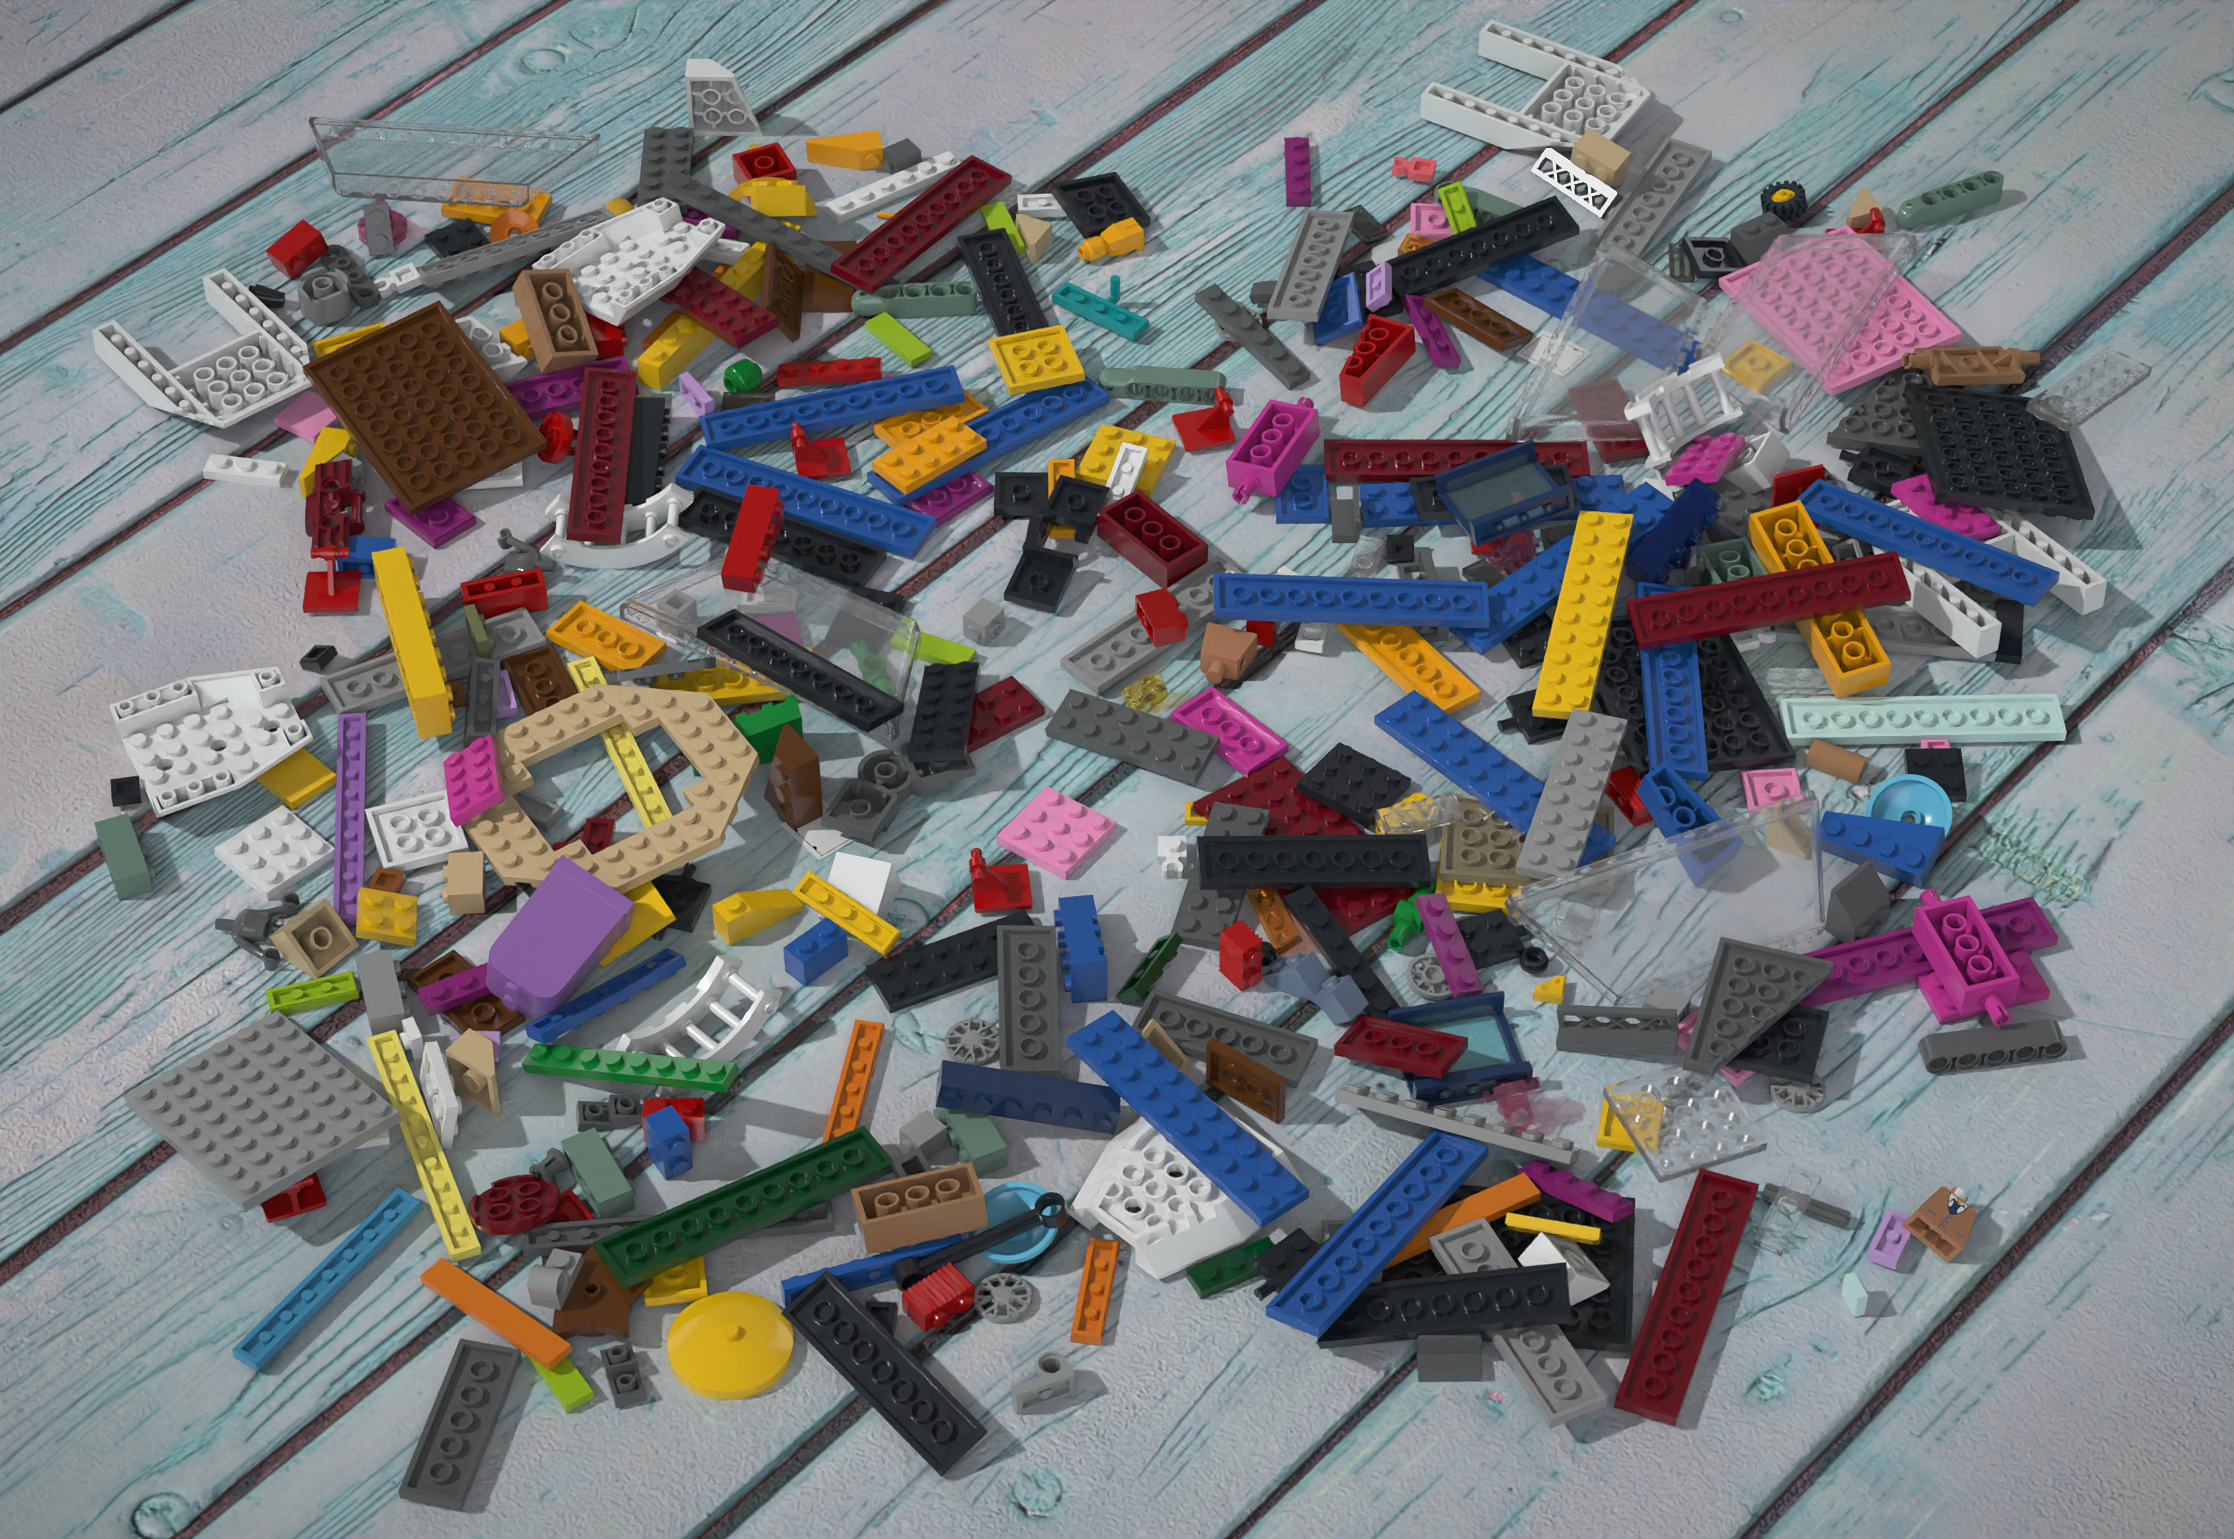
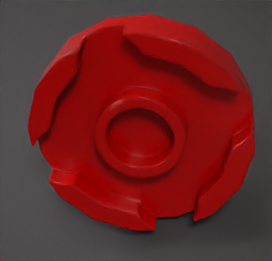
(559, 433)

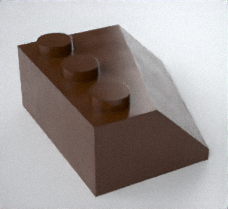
(795, 781)

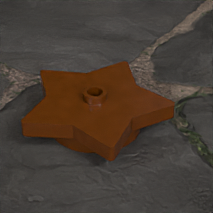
(597, 1303)

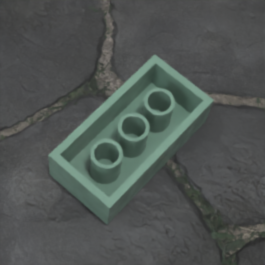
(1730, 561)

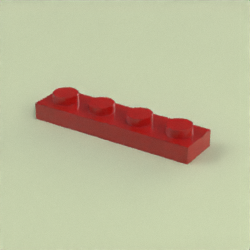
(829, 372)

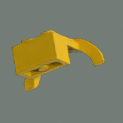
(776, 197)

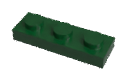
(1150, 968)
(1227, 1269)

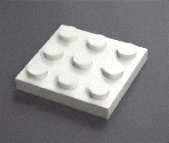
(415, 832)
(275, 852)

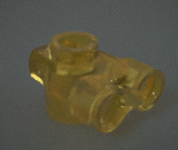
(1148, 689)

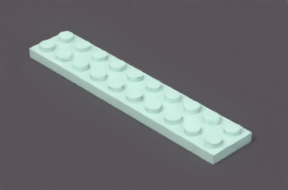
(1923, 717)

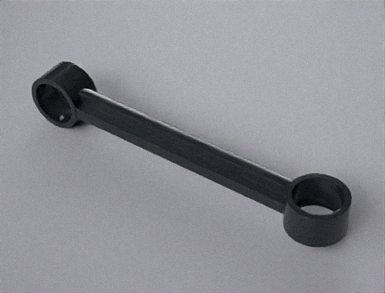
(913, 1270)

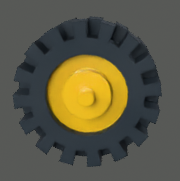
(1784, 200)

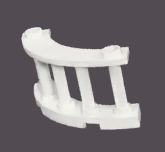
(1643, 410)
(654, 546)
(686, 1016)

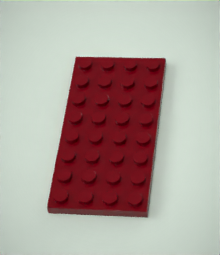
(1296, 814)

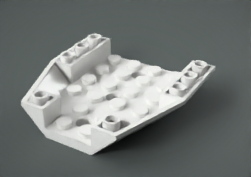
(633, 258)
(194, 717)
(1180, 1217)

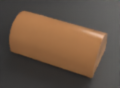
(1836, 761)

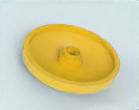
(730, 1345)

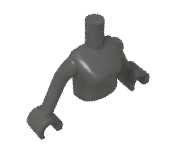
(522, 561)
(256, 926)

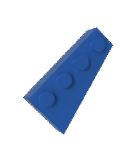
(1673, 802)
(1893, 847)
(1082, 949)

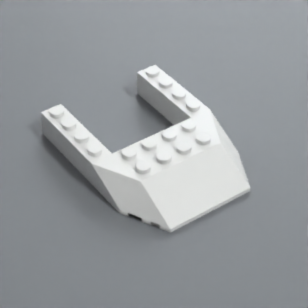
(1578, 95)
(222, 383)
(1968, 622)

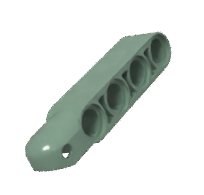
(1952, 200)
(1483, 205)
(918, 300)
(1163, 384)

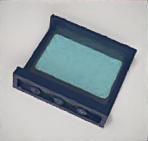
(1502, 494)
(1484, 1065)

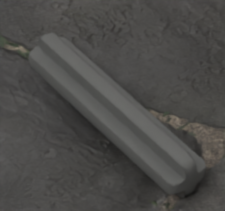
(1815, 1209)

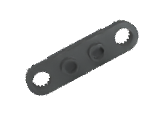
(358, 281)
(648, 674)

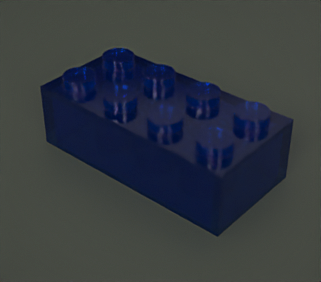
(1675, 534)

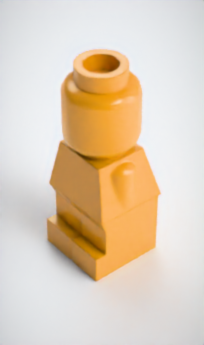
(1114, 241)

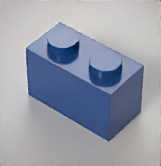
(361, 554)
(815, 951)
(668, 1142)

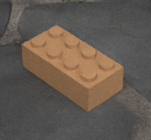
(554, 319)
(919, 1208)

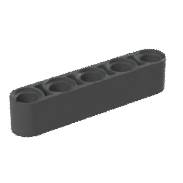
(1992, 1046)

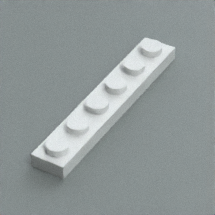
(891, 187)

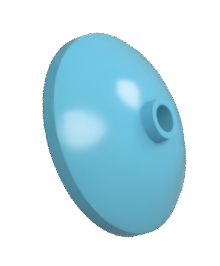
(1913, 798)
(1009, 1202)

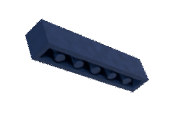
(1027, 1097)

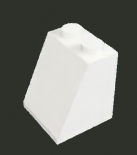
(865, 881)

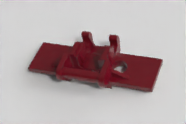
(324, 508)

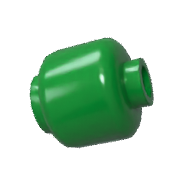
(742, 376)

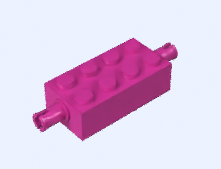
(1272, 448)
(1965, 955)

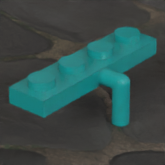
(1100, 310)

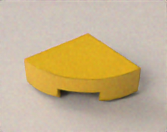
(1551, 991)

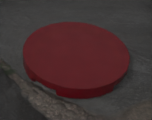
(515, 1205)

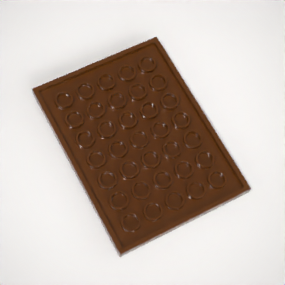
(424, 407)

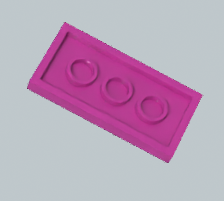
(1705, 459)
(1969, 521)
(1243, 739)
(473, 780)
(2030, 990)

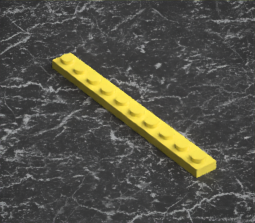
(624, 753)
(424, 1147)

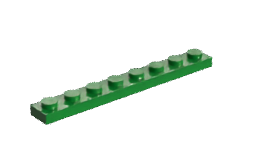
(631, 1067)

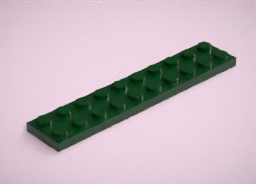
(743, 1207)

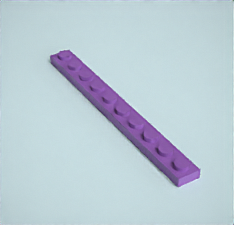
(350, 814)

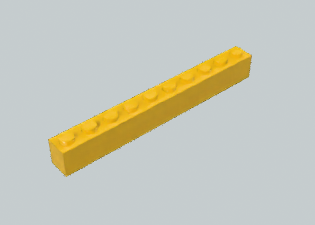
(685, 337)

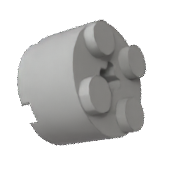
(324, 296)

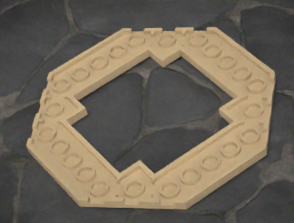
(694, 724)

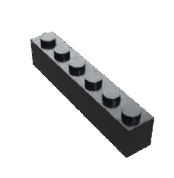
(647, 449)

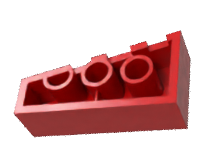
(1375, 358)
(753, 539)

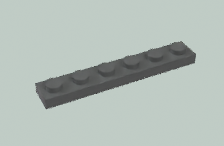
(1252, 336)

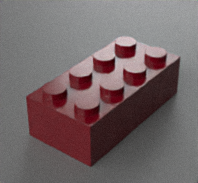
(1151, 539)

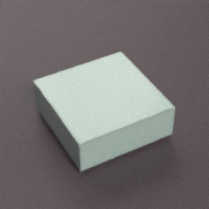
(1854, 1294)

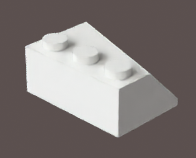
(717, 101)
(497, 355)

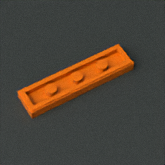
(1095, 1292)

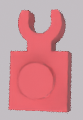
(1417, 169)

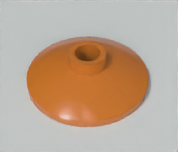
(511, 223)

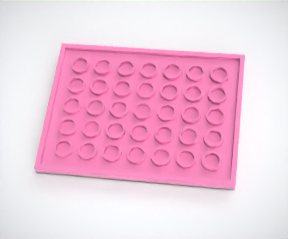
(1897, 326)

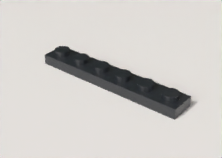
(1339, 950)

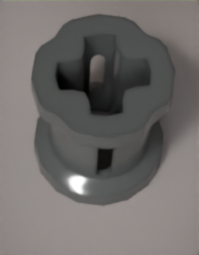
(550, 1166)

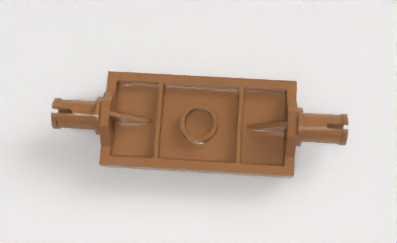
(1972, 364)

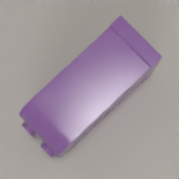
(556, 940)

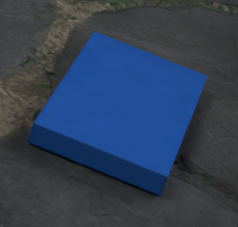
(1341, 311)
(1304, 497)

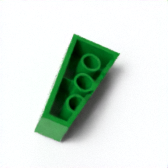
(765, 727)

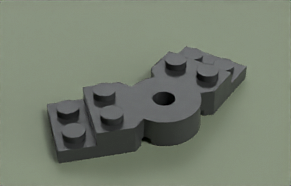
(883, 782)

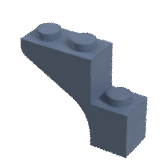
(1309, 979)

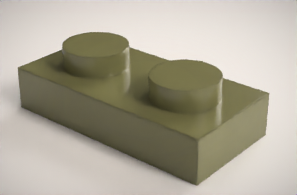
(476, 627)

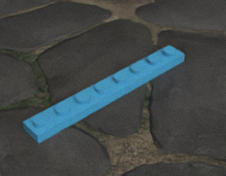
(327, 1279)

